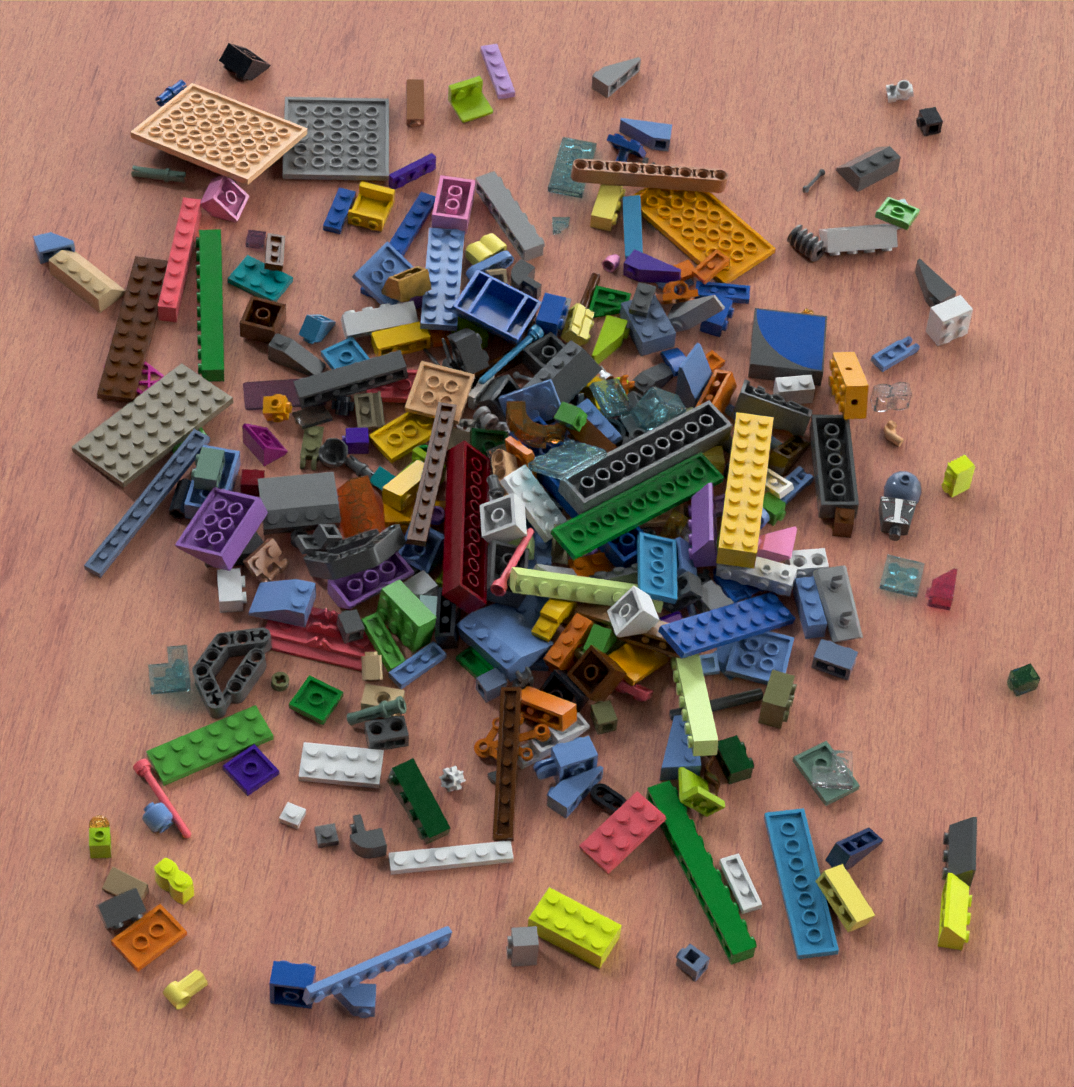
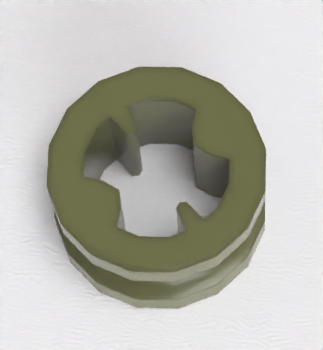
(277, 677)

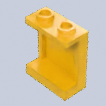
(372, 206)

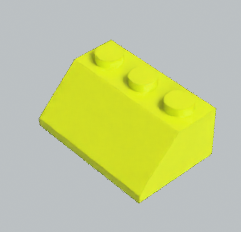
(954, 913)

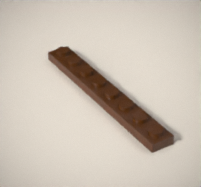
(507, 764)

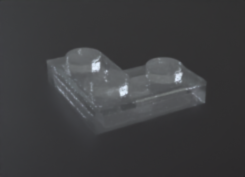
(839, 775)

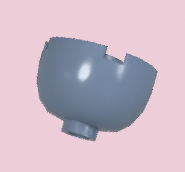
(903, 486)

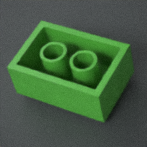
(406, 615)

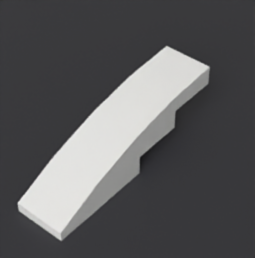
(543, 749)

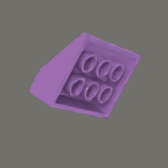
(222, 527)

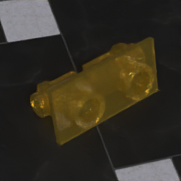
(674, 525)

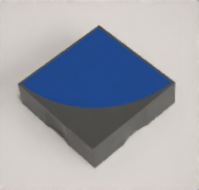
(787, 345)

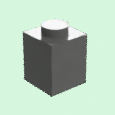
(350, 626)

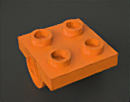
(683, 293)

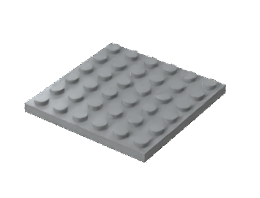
(342, 140)

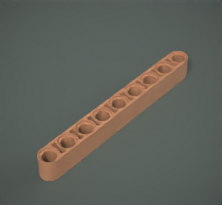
(649, 175)

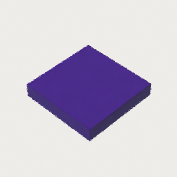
(250, 770)

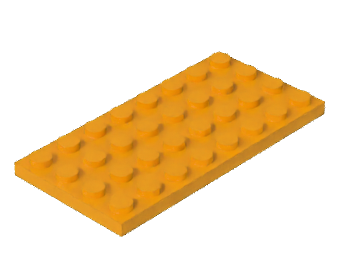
(700, 225)

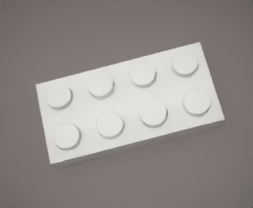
(539, 507)
(341, 765)

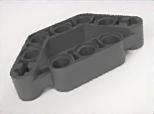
(355, 553)
(256, 644)

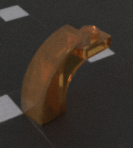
(528, 431)

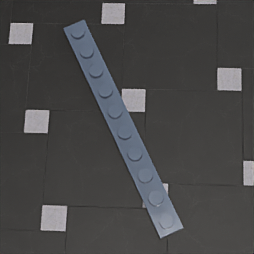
(146, 504)

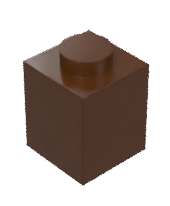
(843, 522)

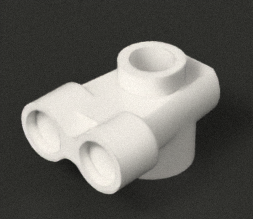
(902, 91)

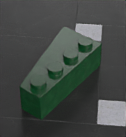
(418, 801)

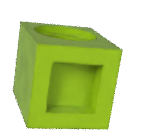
(100, 842)

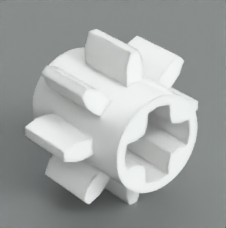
(452, 778)

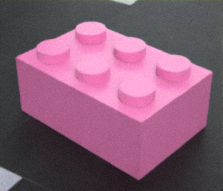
(453, 203)

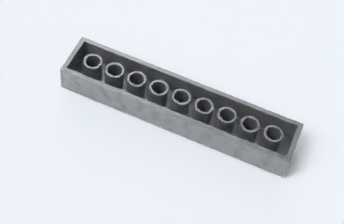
(646, 457)

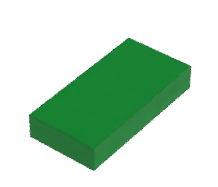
(473, 662)

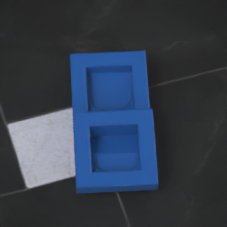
(673, 359)

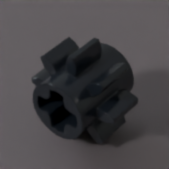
(342, 405)

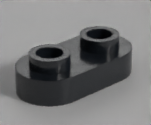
(610, 797)

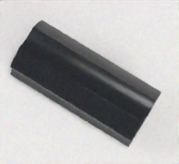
(177, 505)

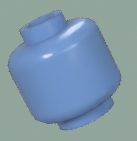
(157, 817)

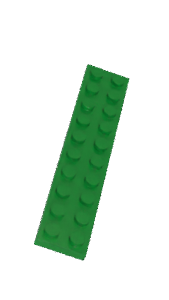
(636, 506)

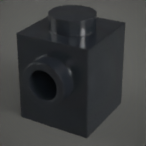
(929, 121)

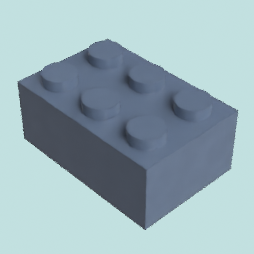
(649, 333)

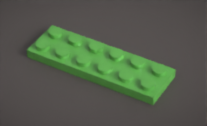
(209, 745)

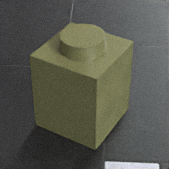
(603, 717)

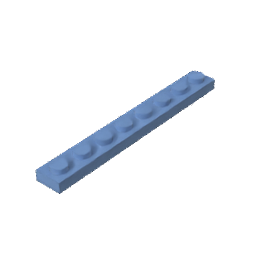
(371, 968)

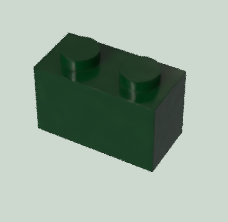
(734, 760)

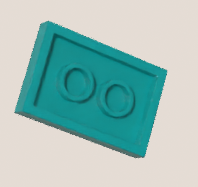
(259, 281)

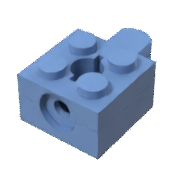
(568, 760)

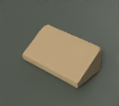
(120, 882)

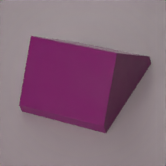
(262, 443)

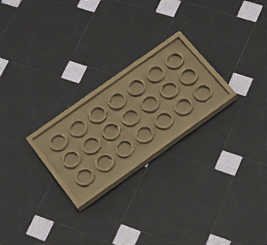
(152, 425)

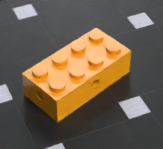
(848, 385)

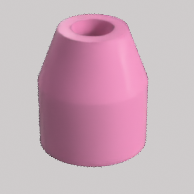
(611, 263)

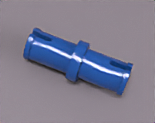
(170, 92)

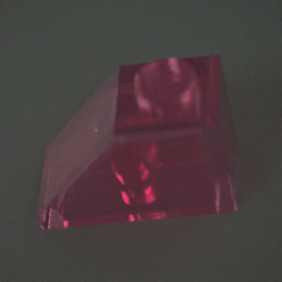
(942, 590)

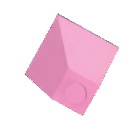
(777, 544)

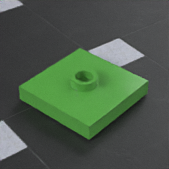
(897, 213)

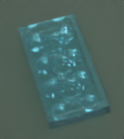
(561, 176)

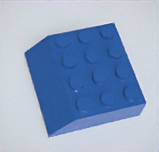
(496, 307)

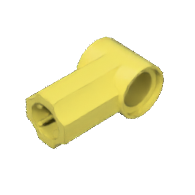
(181, 992)

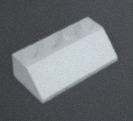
(859, 238)

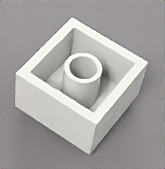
(949, 320)
(503, 519)

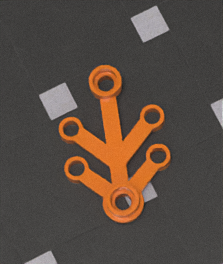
(493, 745)

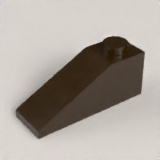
(787, 454)

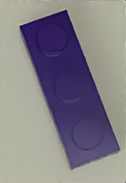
(412, 171)

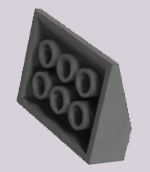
(299, 502)

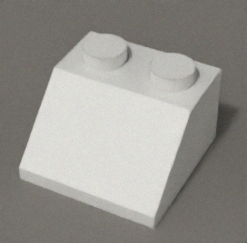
(633, 613)

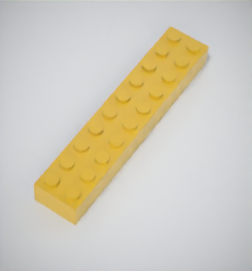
(745, 490)

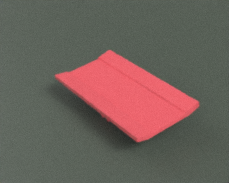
(319, 640)

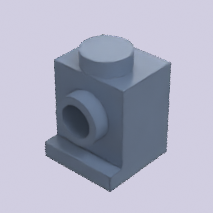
(692, 961)

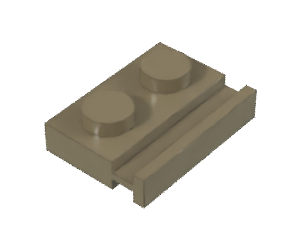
(369, 410)

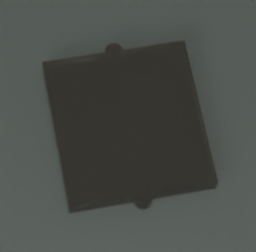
(312, 416)

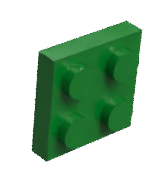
(316, 700)

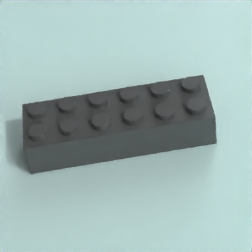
(833, 464)

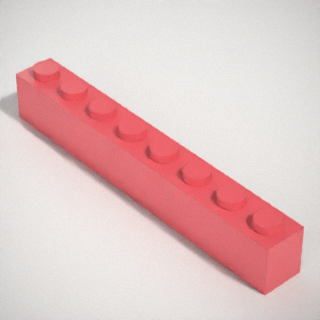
(179, 260)

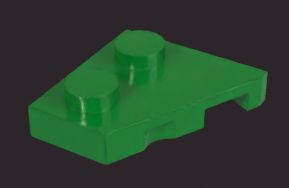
(607, 301)

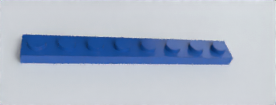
(410, 225)

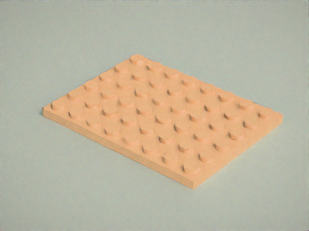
(219, 133)

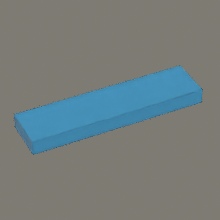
(632, 224)

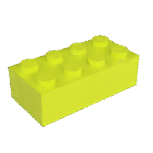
(575, 927)

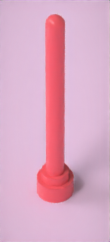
(500, 586)
(143, 769)

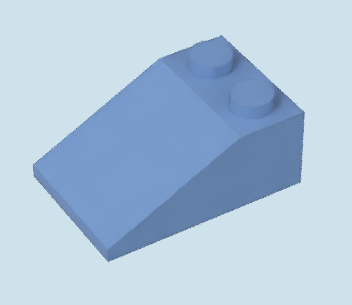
(693, 377)
(284, 601)

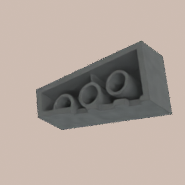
(786, 415)

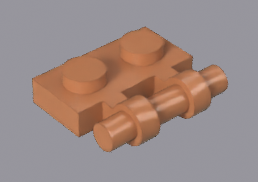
(264, 556)

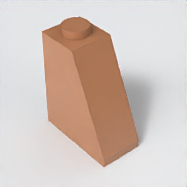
(415, 102)

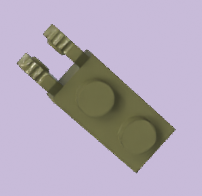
(310, 446)

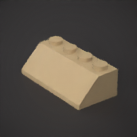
(85, 280)

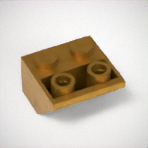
(407, 284)

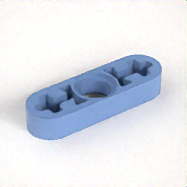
(500, 260)

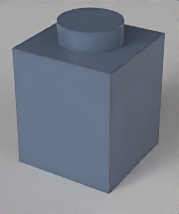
(490, 684)

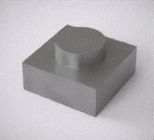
(326, 835)

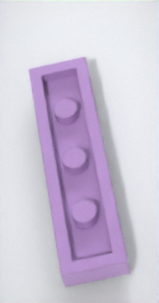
(497, 71)

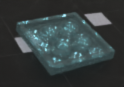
(567, 459)

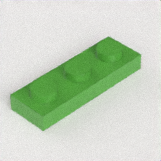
(382, 641)

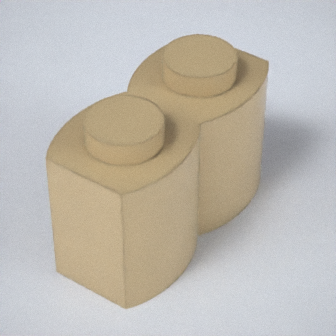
(372, 666)

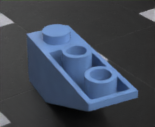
(650, 134)

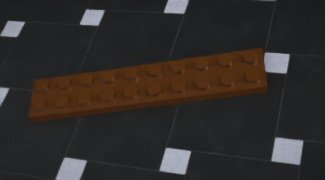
(133, 331)

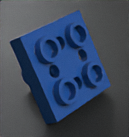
(625, 147)

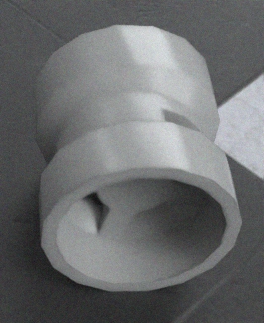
(485, 418)

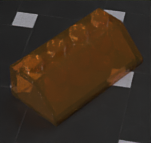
(359, 507)

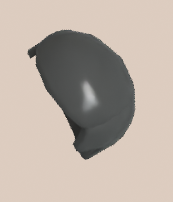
(333, 453)

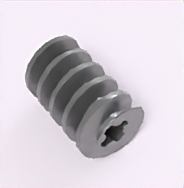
(806, 243)

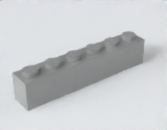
(509, 216)

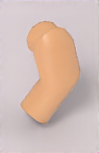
(890, 433)

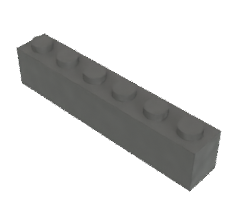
(350, 379)

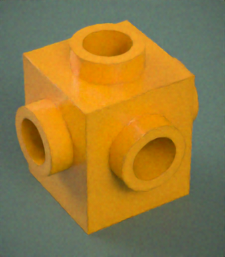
(276, 408)

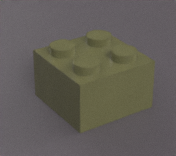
(777, 699)

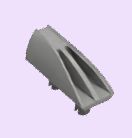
(838, 603)

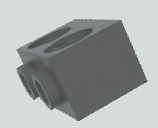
(688, 591)
(387, 737)

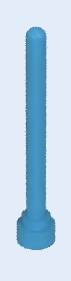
(533, 334)

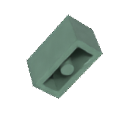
(208, 468)

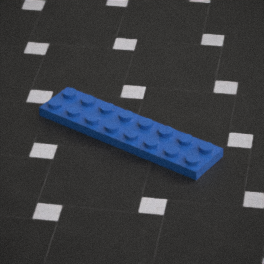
(726, 625)

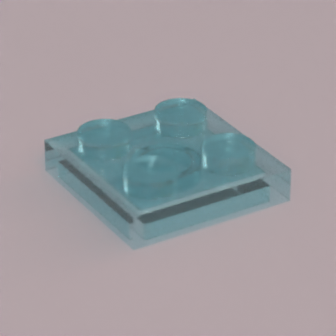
(611, 397)
(902, 575)

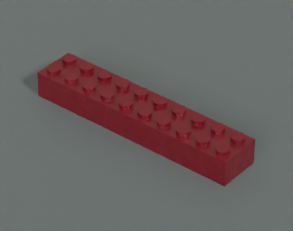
(463, 541)

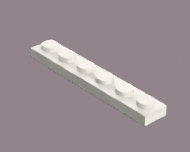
(450, 857)

